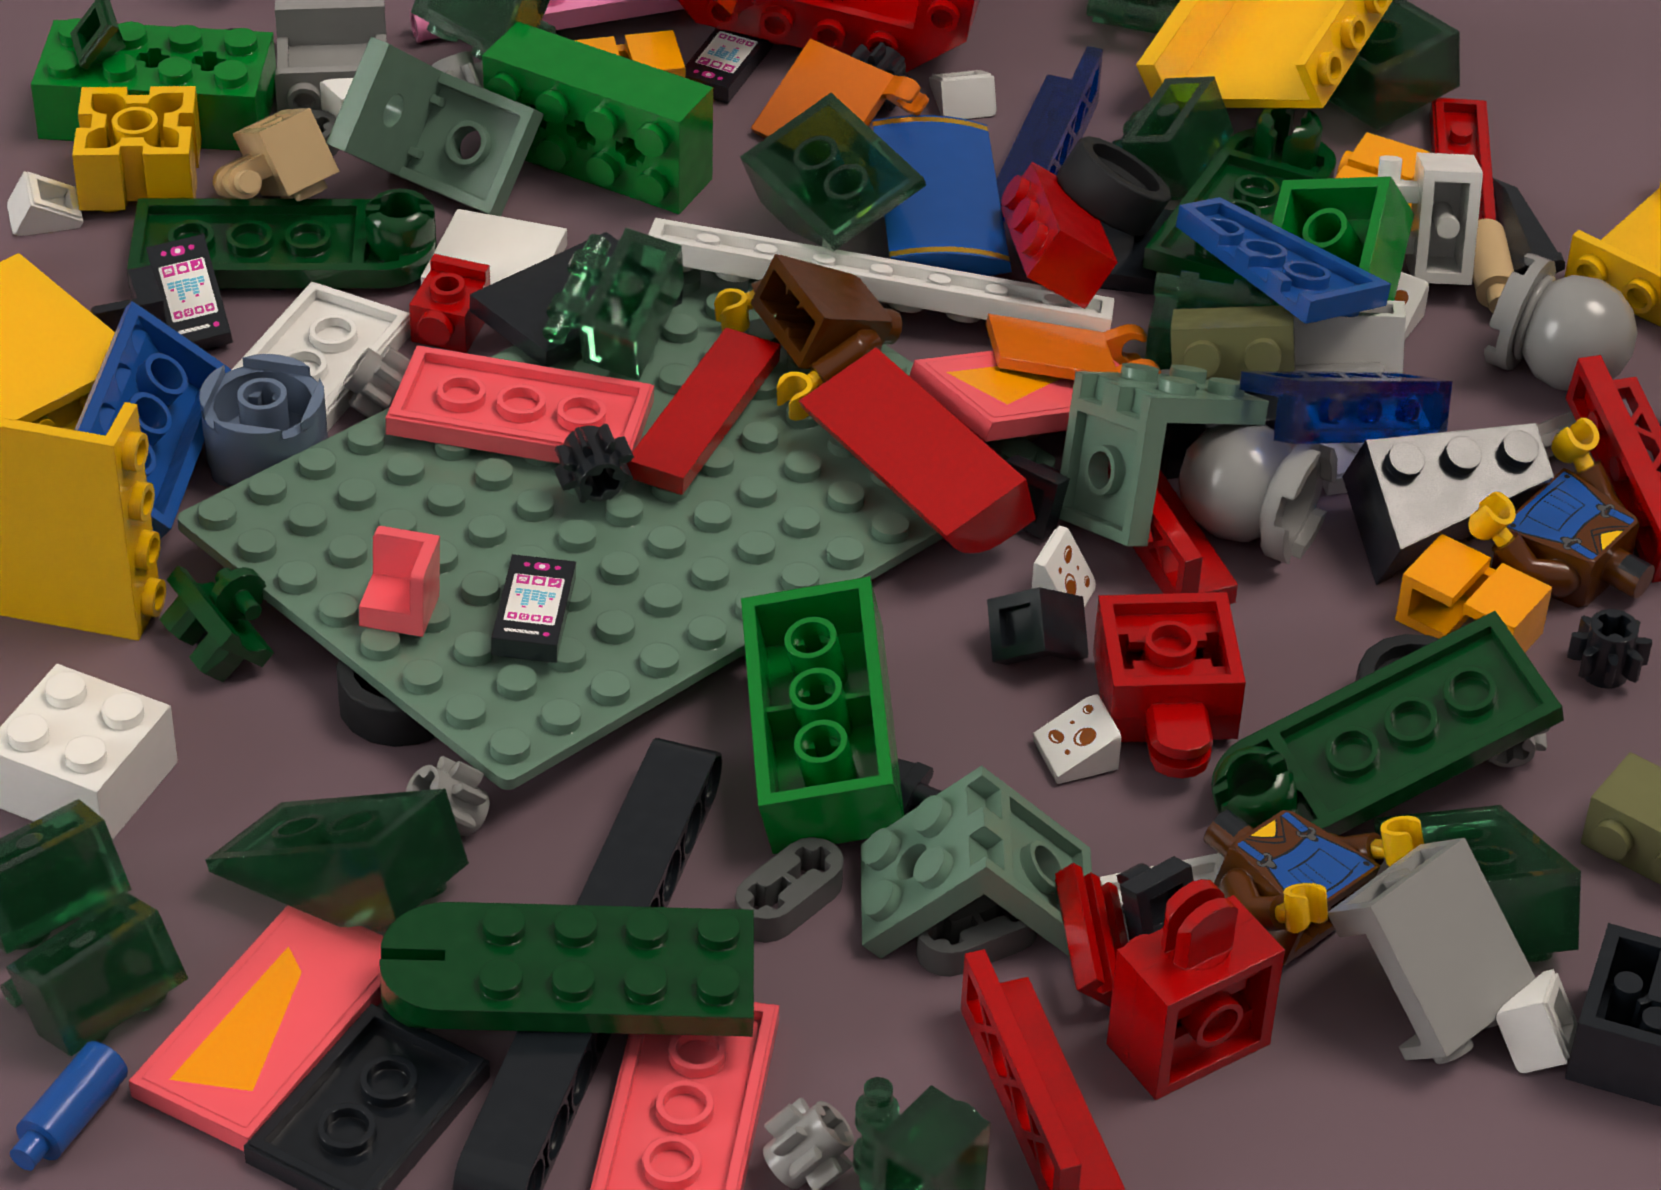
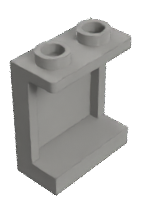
(321, 43)
(1438, 945)

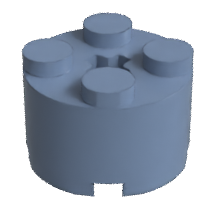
(260, 415)

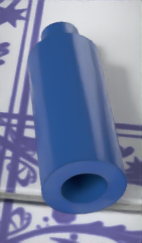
(68, 1105)

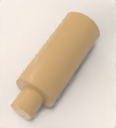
(1491, 262)

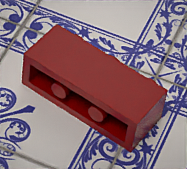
(1056, 237)

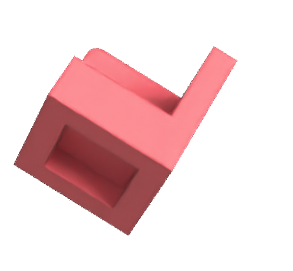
(402, 581)

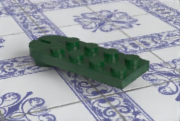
(1250, 176)
(297, 242)
(1390, 733)
(571, 969)

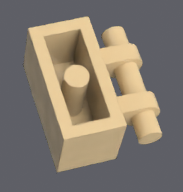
(279, 158)

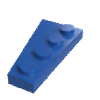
(1280, 264)

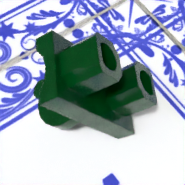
(222, 612)

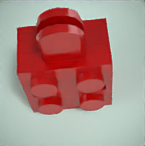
(1170, 674)
(1194, 991)

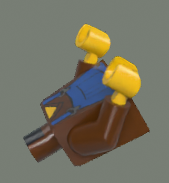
(1570, 530)
(1297, 872)

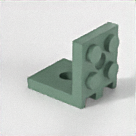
(413, 125)
(1125, 423)
(957, 848)

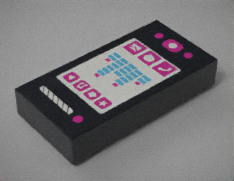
(726, 62)
(190, 291)
(533, 608)

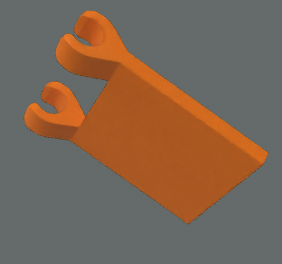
(854, 82)
(1060, 349)

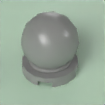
(1558, 322)
(1256, 488)

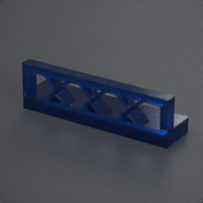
(1055, 120)
(1351, 404)

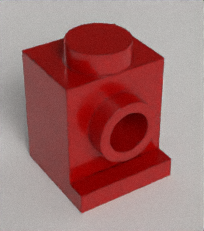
(442, 304)

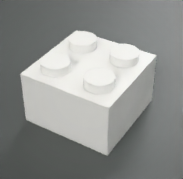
(85, 744)

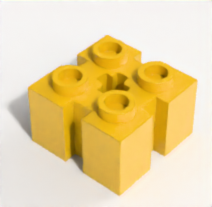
(135, 146)

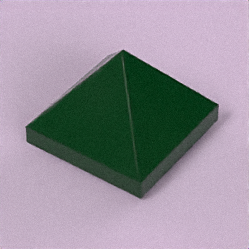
(97, 35)

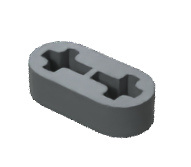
(796, 895)
(974, 929)

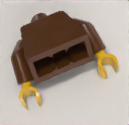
(817, 316)

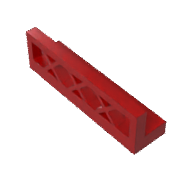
(1624, 446)
(1178, 550)
(1034, 1081)

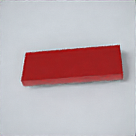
(922, 453)

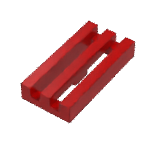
(1092, 929)

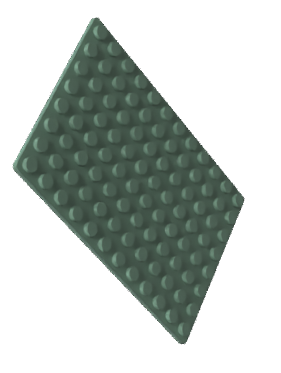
(652, 566)

